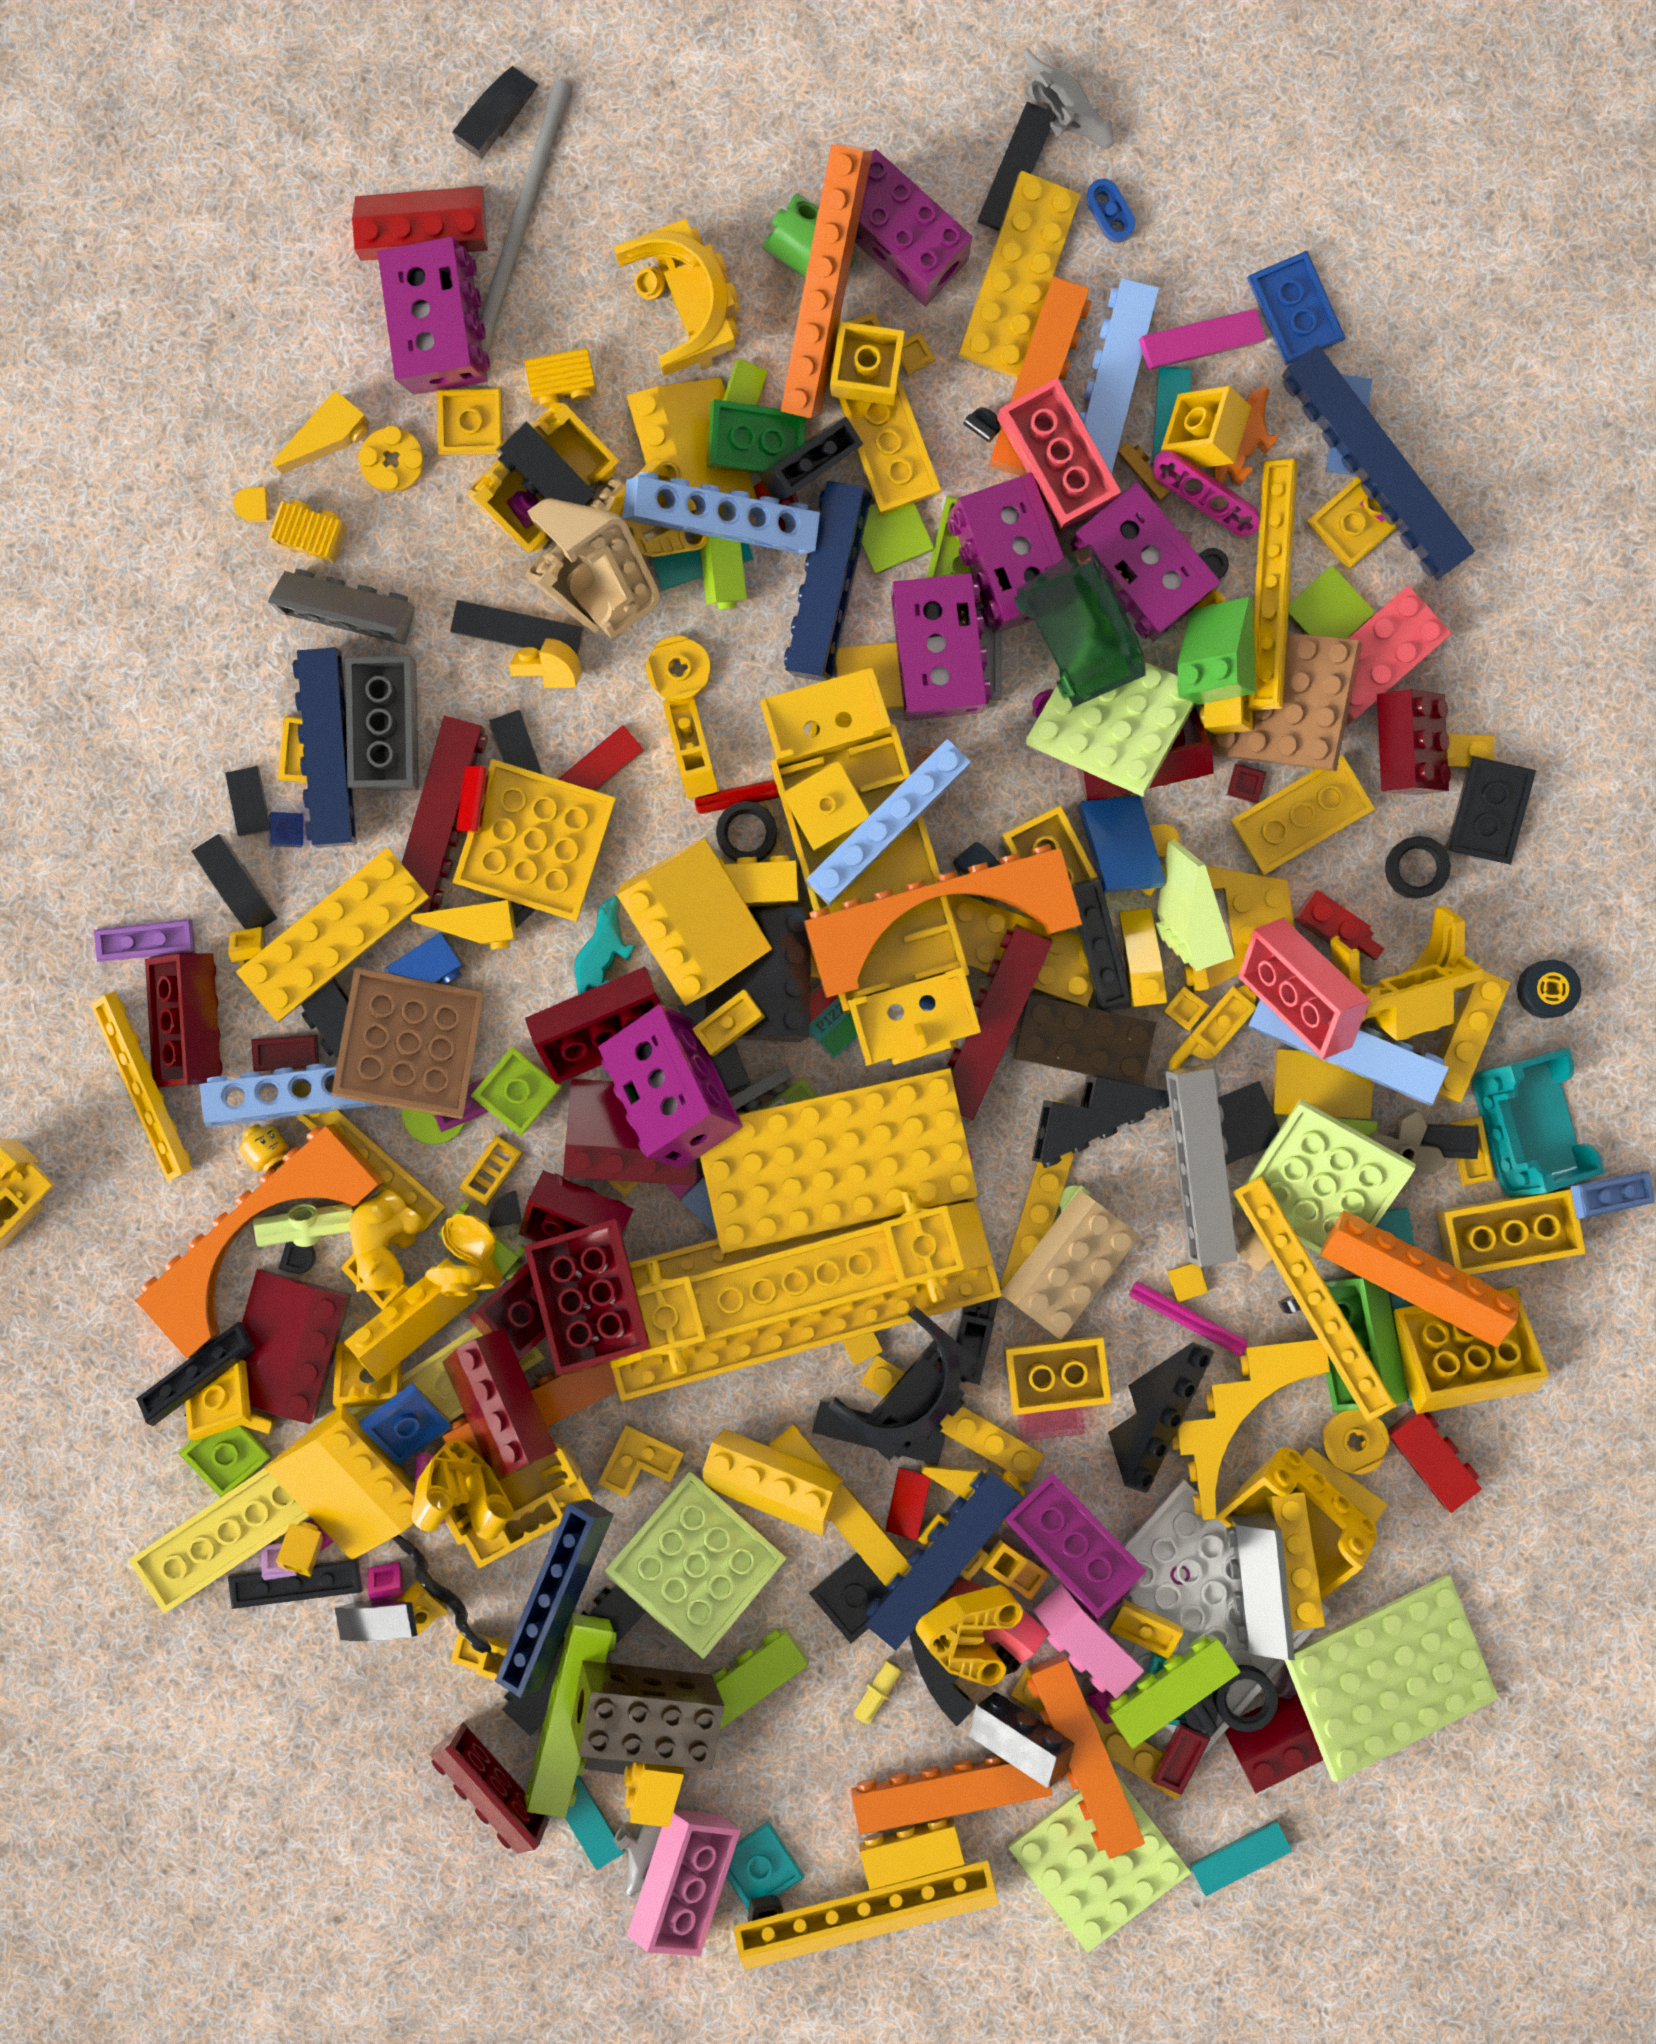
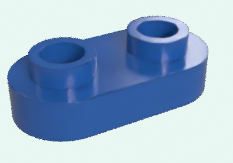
(1112, 211)

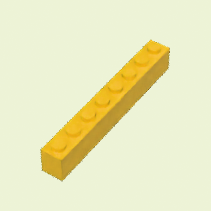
(865, 1915)

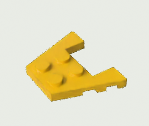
(1250, 903)

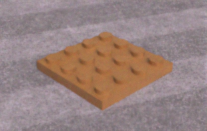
(1313, 712)
(407, 1043)

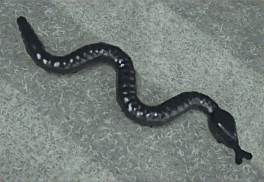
(451, 1599)

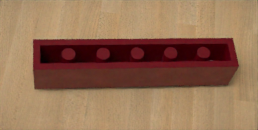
(438, 807)
(997, 1014)

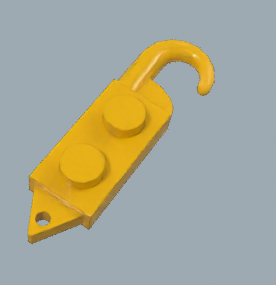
(1217, 1026)

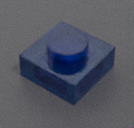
(286, 829)

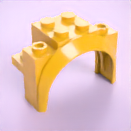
(697, 289)
(1424, 993)
(20, 1189)
(535, 1501)

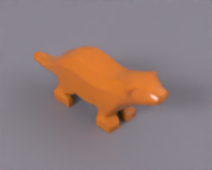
(1254, 435)

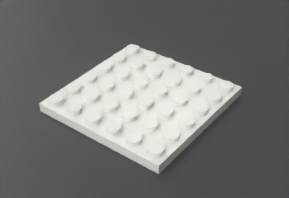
(1204, 1602)

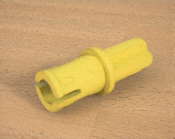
(877, 1691)

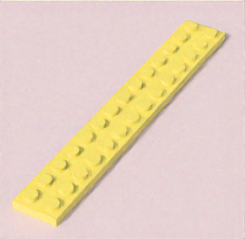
(262, 1508)

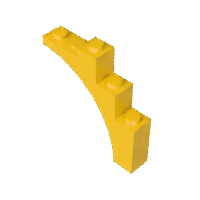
(1207, 1439)

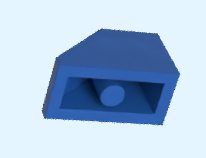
(430, 962)

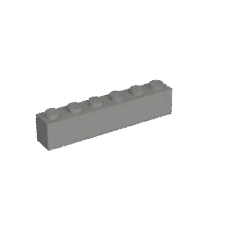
(1202, 1165)

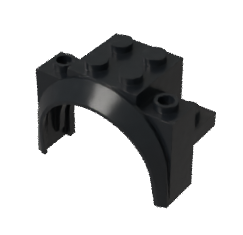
(919, 1396)

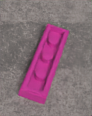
(1202, 339)

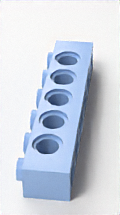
(643, 507)
(217, 1089)

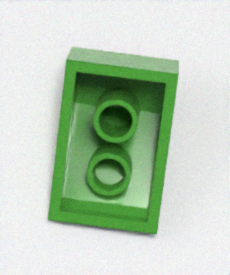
(1218, 653)

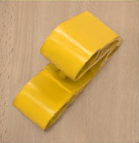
(663, 540)
(460, 1477)
(956, 1628)

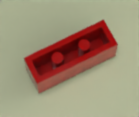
(1434, 1459)

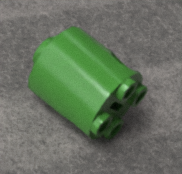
(794, 234)

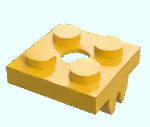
(353, 1392)

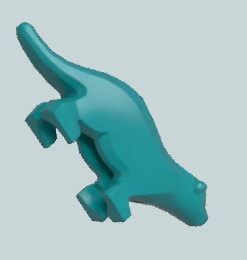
(601, 948)

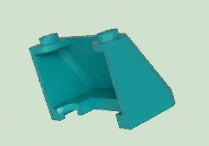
(1532, 1126)

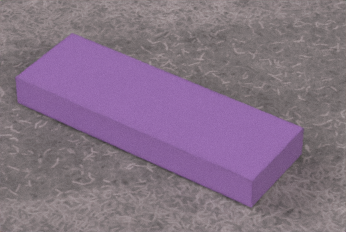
(144, 940)

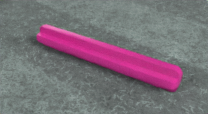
(1188, 1318)

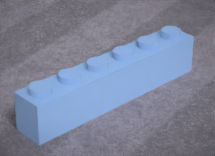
(1117, 365)
(888, 822)
(1369, 1057)

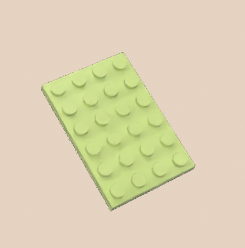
(1391, 1678)

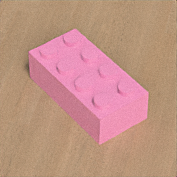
(684, 1883)

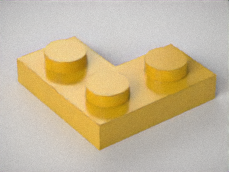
(635, 1452)

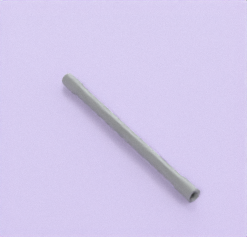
(554, 111)

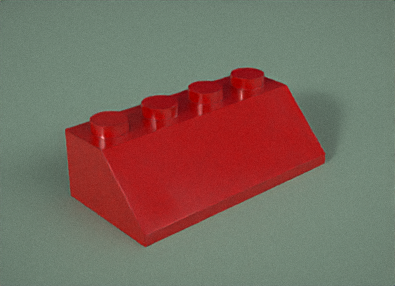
(419, 217)

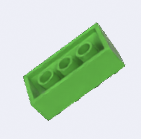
(1372, 1320)

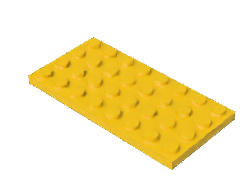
(839, 1161)

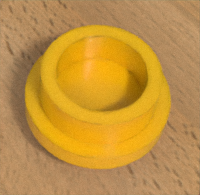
(650, 283)

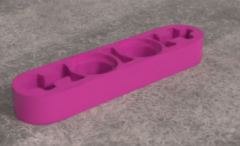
(1209, 490)

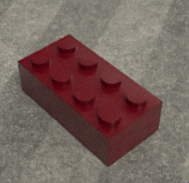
(573, 1029)

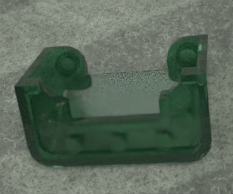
(1083, 626)

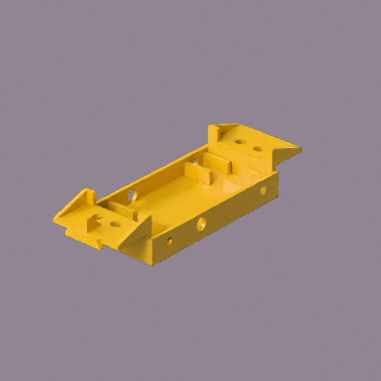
(922, 946)

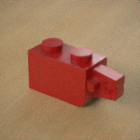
(1330, 919)

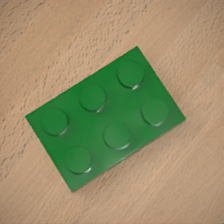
(751, 436)

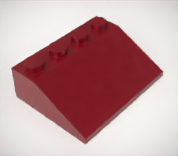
(605, 1145)
(587, 1297)
(294, 1343)
(499, 1404)
(489, 1788)

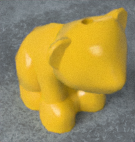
(373, 1229)

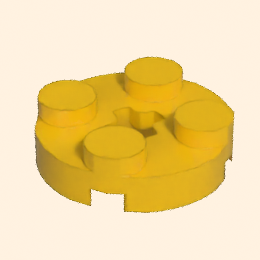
(391, 441)
(689, 653)
(1347, 1458)

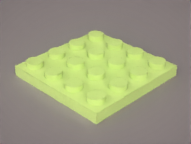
(1117, 733)
(1325, 1168)
(695, 1565)
(1083, 1884)

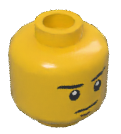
(263, 1147)

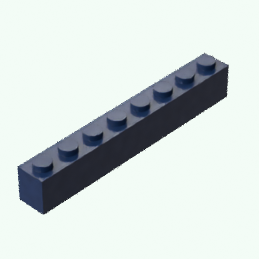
(1377, 463)

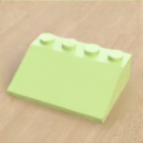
(1190, 911)

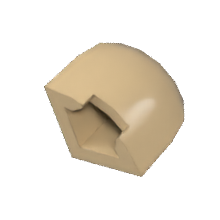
(1253, 1251)

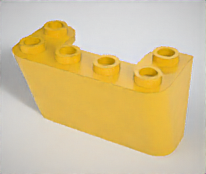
(1338, 1530)

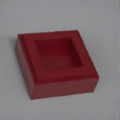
(1246, 783)

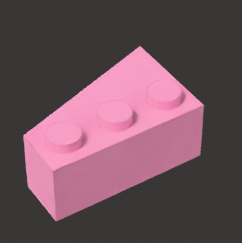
(1087, 1642)

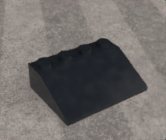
(776, 980)

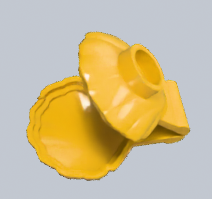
(474, 1243)

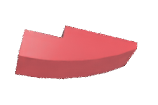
(1020, 1641)

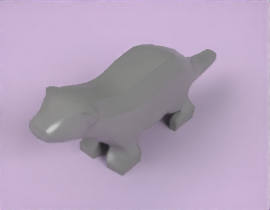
(1067, 102)
(640, 1850)

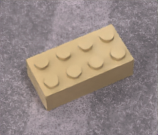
(1070, 1264)

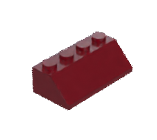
(1187, 759)
(183, 1019)
(1278, 1748)

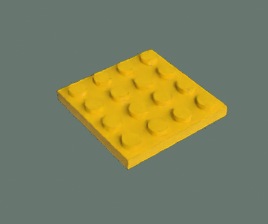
(536, 841)

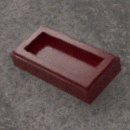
(284, 1052)
(1180, 1758)

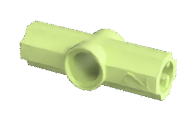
(302, 1225)

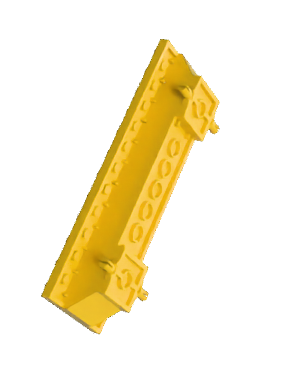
(802, 1293)

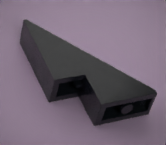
(1102, 1109)
(1160, 1404)

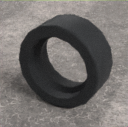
(749, 808)
(1442, 871)
(1254, 1722)

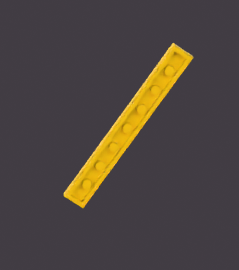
(1273, 581)
(1315, 1299)

